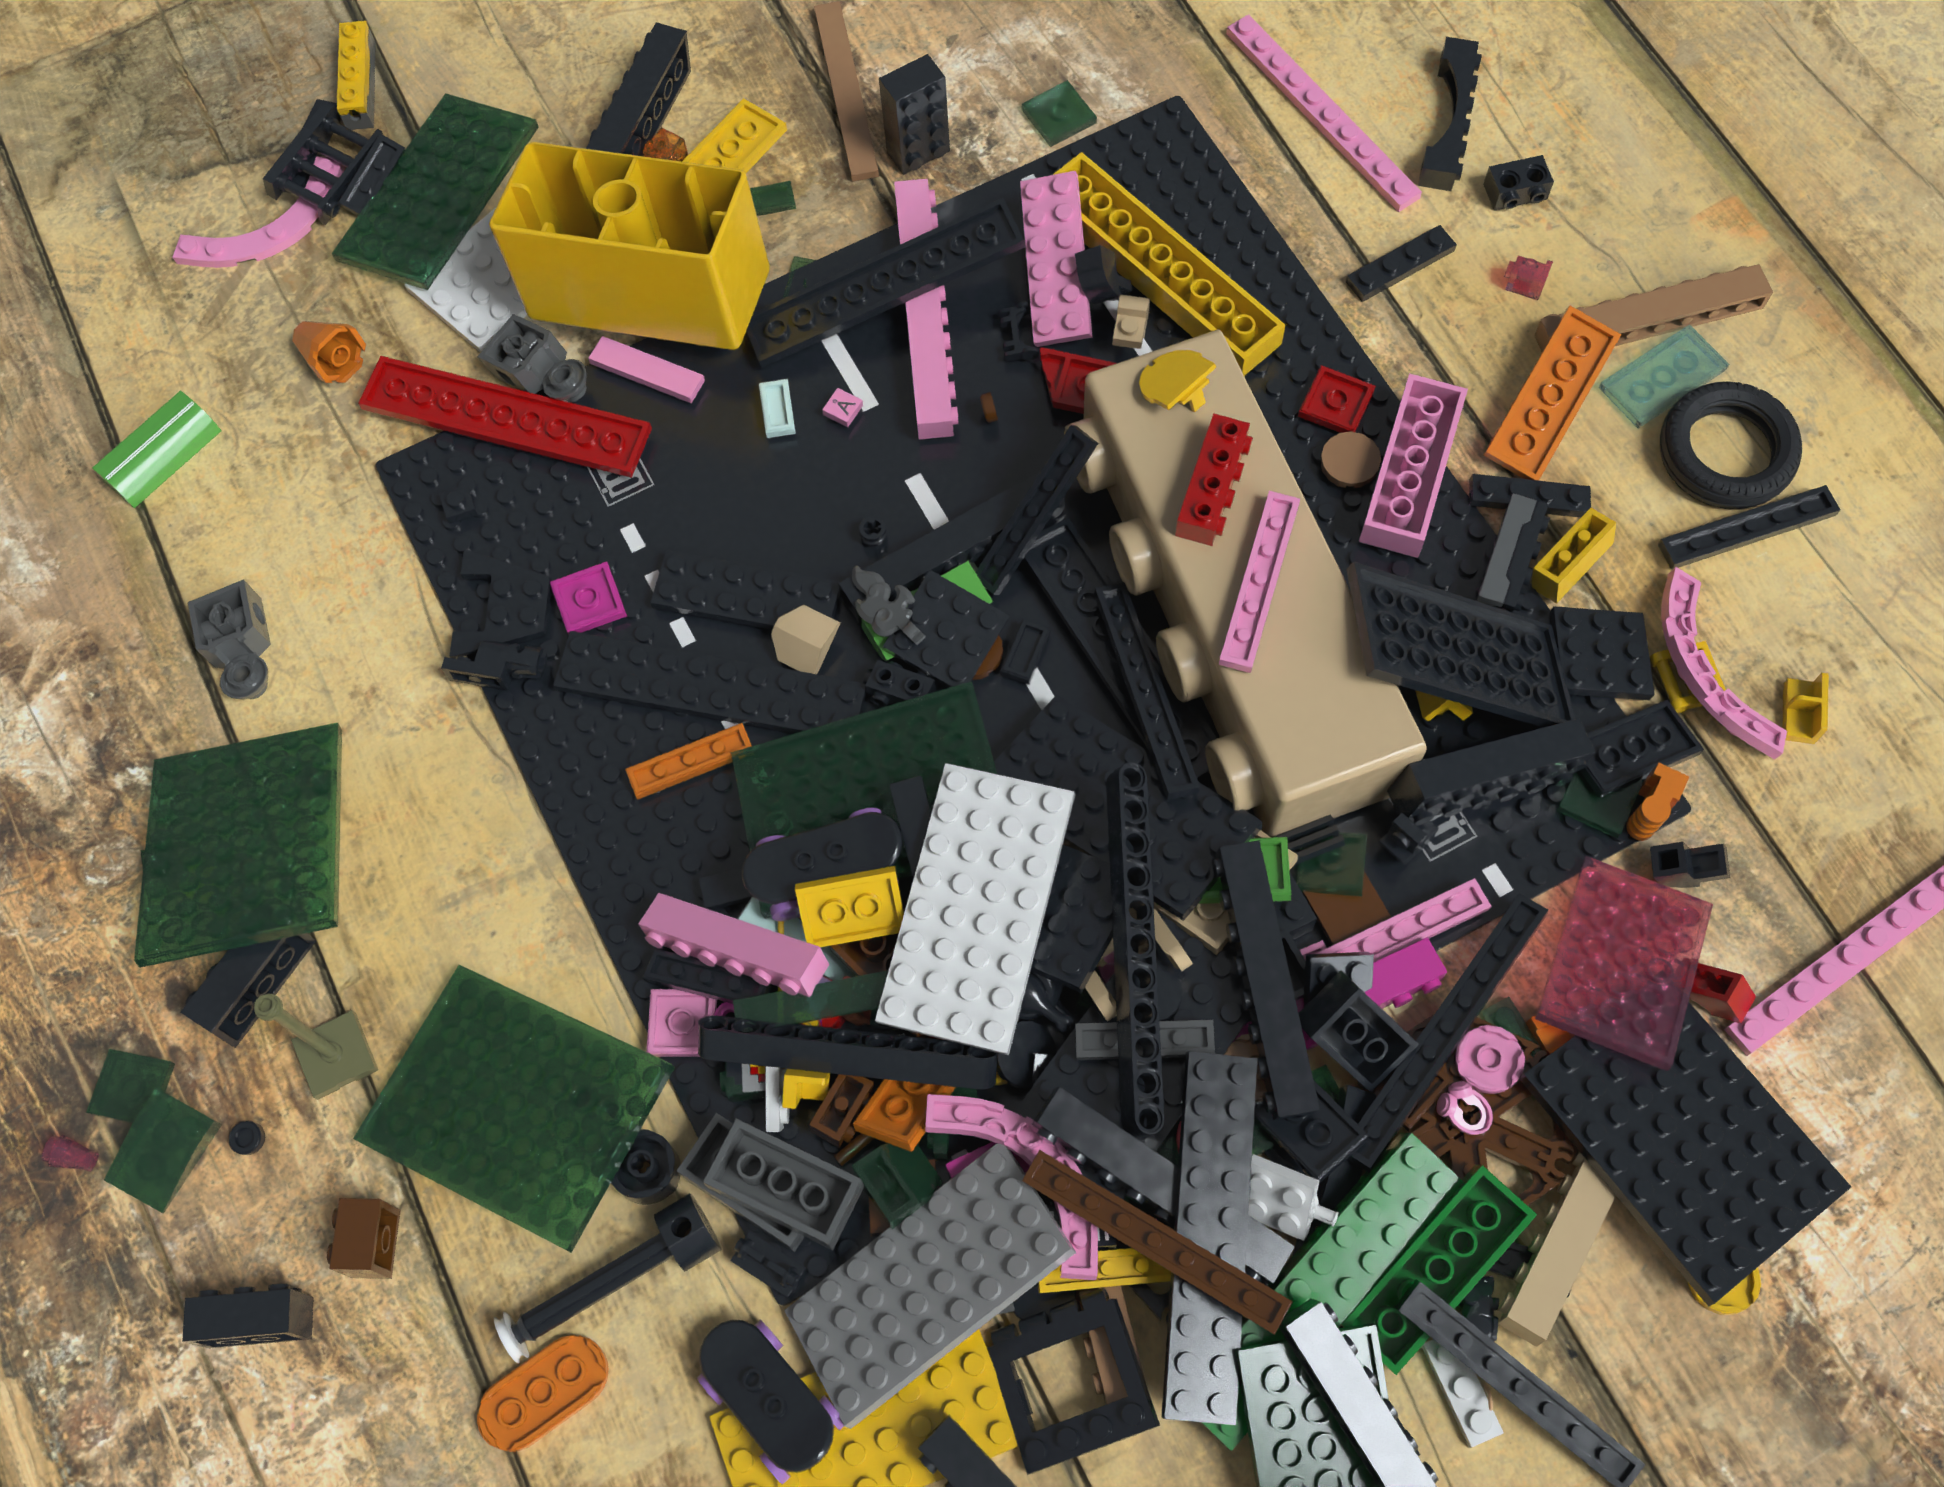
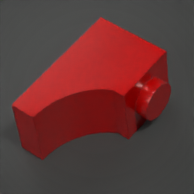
(1722, 993)

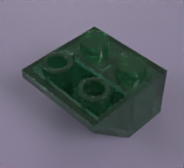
(897, 1181)

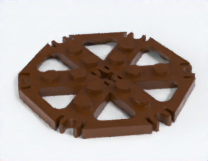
(1502, 1137)

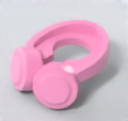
(1448, 1108)

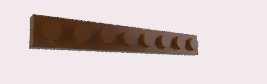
(1158, 1242)

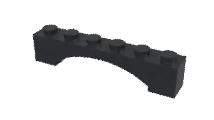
(1457, 67)

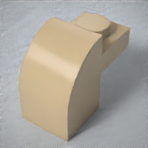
(1131, 321)

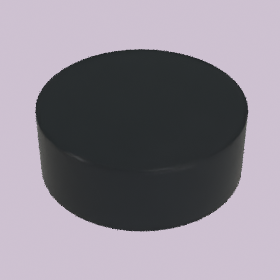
(246, 1138)

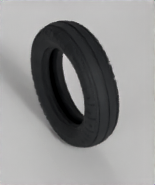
(1746, 402)

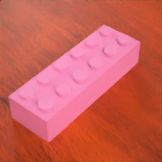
(1413, 465)

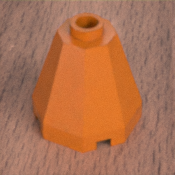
(330, 349)

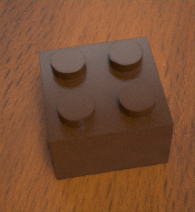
(364, 1238)

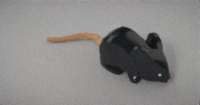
(1479, 1309)

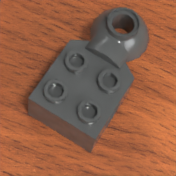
(534, 361)
(232, 635)

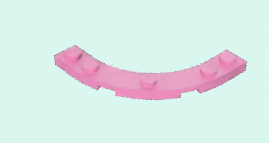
(262, 242)
(1694, 668)
(1002, 1126)

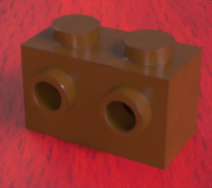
(841, 1108)

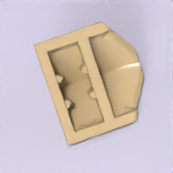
(804, 638)

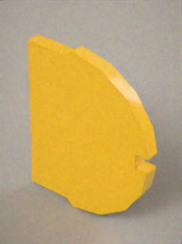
(1176, 379)

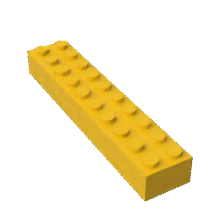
(1172, 269)

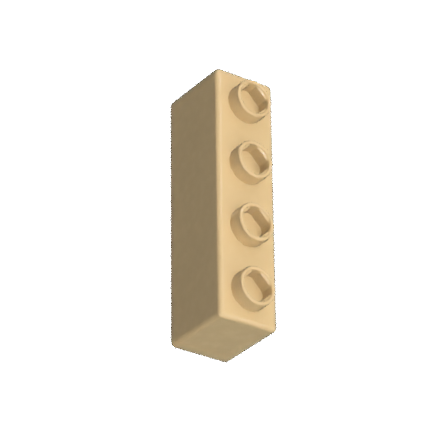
(1307, 722)

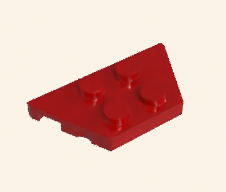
(1066, 377)

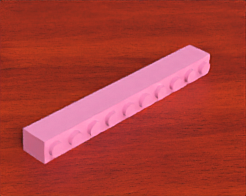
(926, 322)

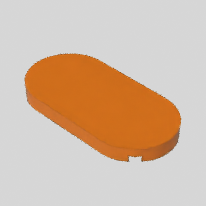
(542, 1393)

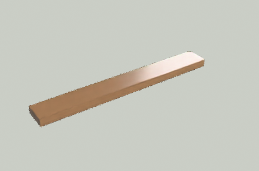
(846, 91)

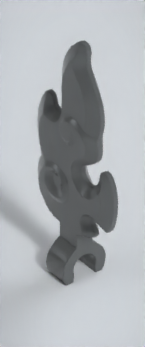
(881, 613)

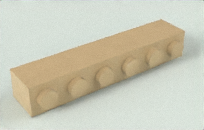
(1557, 1254)

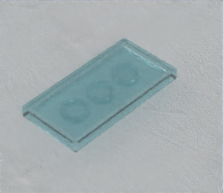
(1663, 376)

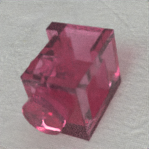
(1527, 276)

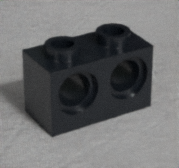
(1518, 183)

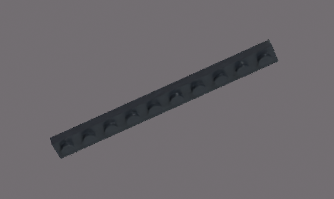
(1447, 1028)

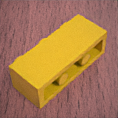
(1573, 555)

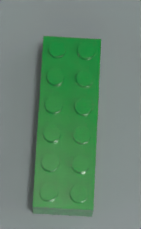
(1447, 1258)

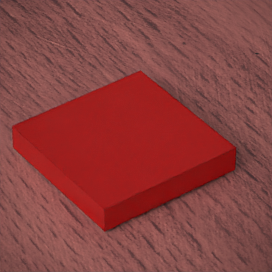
(1336, 400)

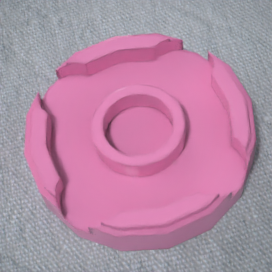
(1489, 1059)

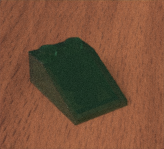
(161, 1150)

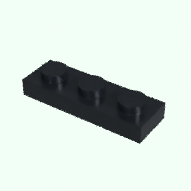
(371, 174)

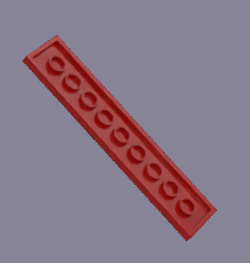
(506, 416)

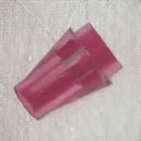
(67, 1153)

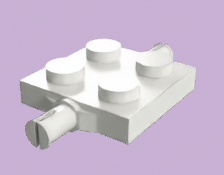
(1285, 1199)

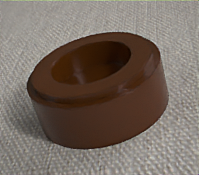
(988, 407)

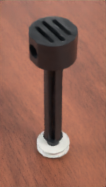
(686, 1250)

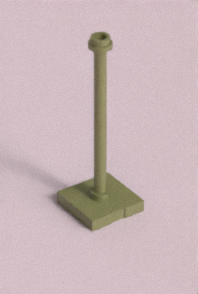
(329, 1053)

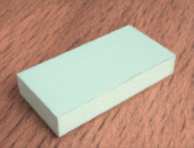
(777, 408)

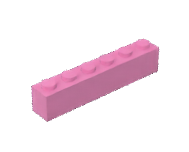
(734, 945)

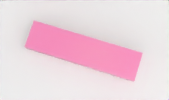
(646, 369)

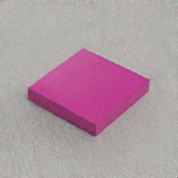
(588, 598)

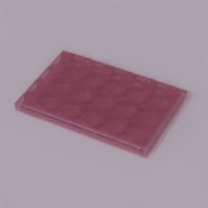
(1625, 963)

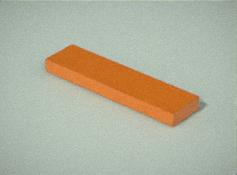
(687, 761)

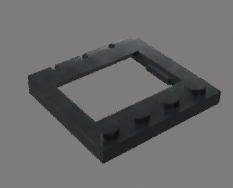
(1088, 1430)

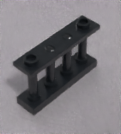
(299, 151)

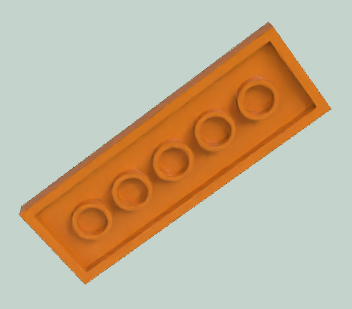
(1552, 394)

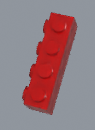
(1213, 479)

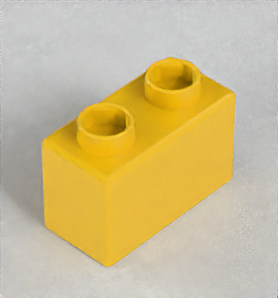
(632, 244)

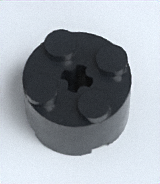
(659, 1179)

